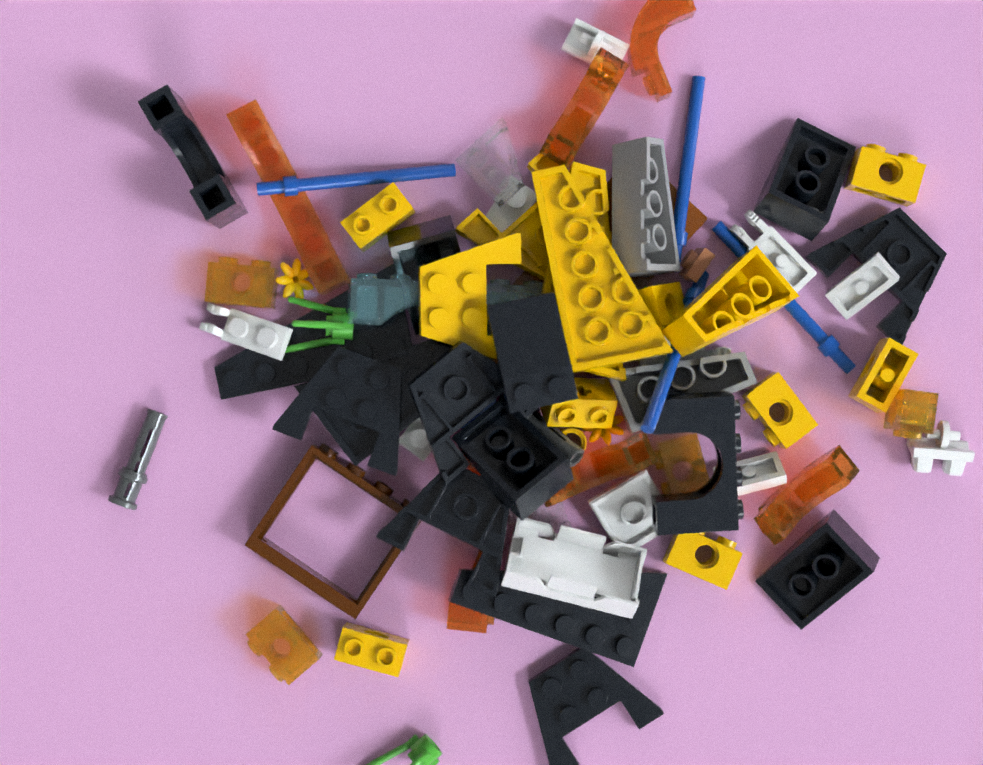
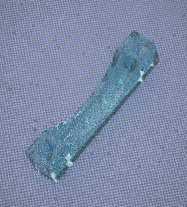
(377, 300)

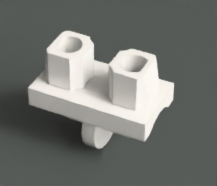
(586, 41)
(940, 445)

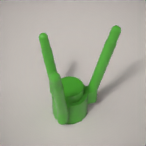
(335, 325)
(423, 752)

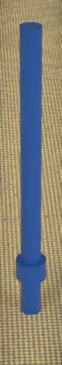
(687, 161)
(291, 185)
(826, 344)
(669, 367)

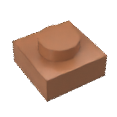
(695, 264)

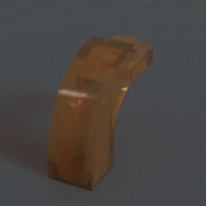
(643, 53)
(584, 108)
(606, 464)
(804, 492)

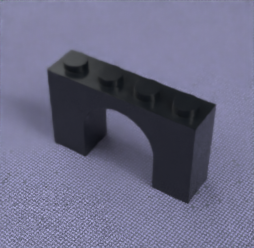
(211, 185)
(715, 504)

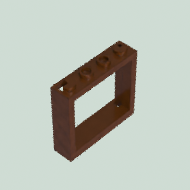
(298, 569)

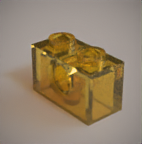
(221, 283)
(912, 413)
(678, 449)
(302, 650)

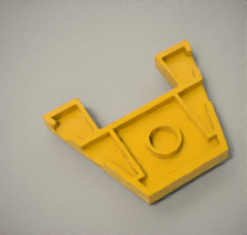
(534, 254)
(456, 293)

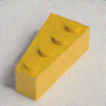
(734, 300)

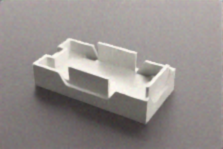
(574, 567)

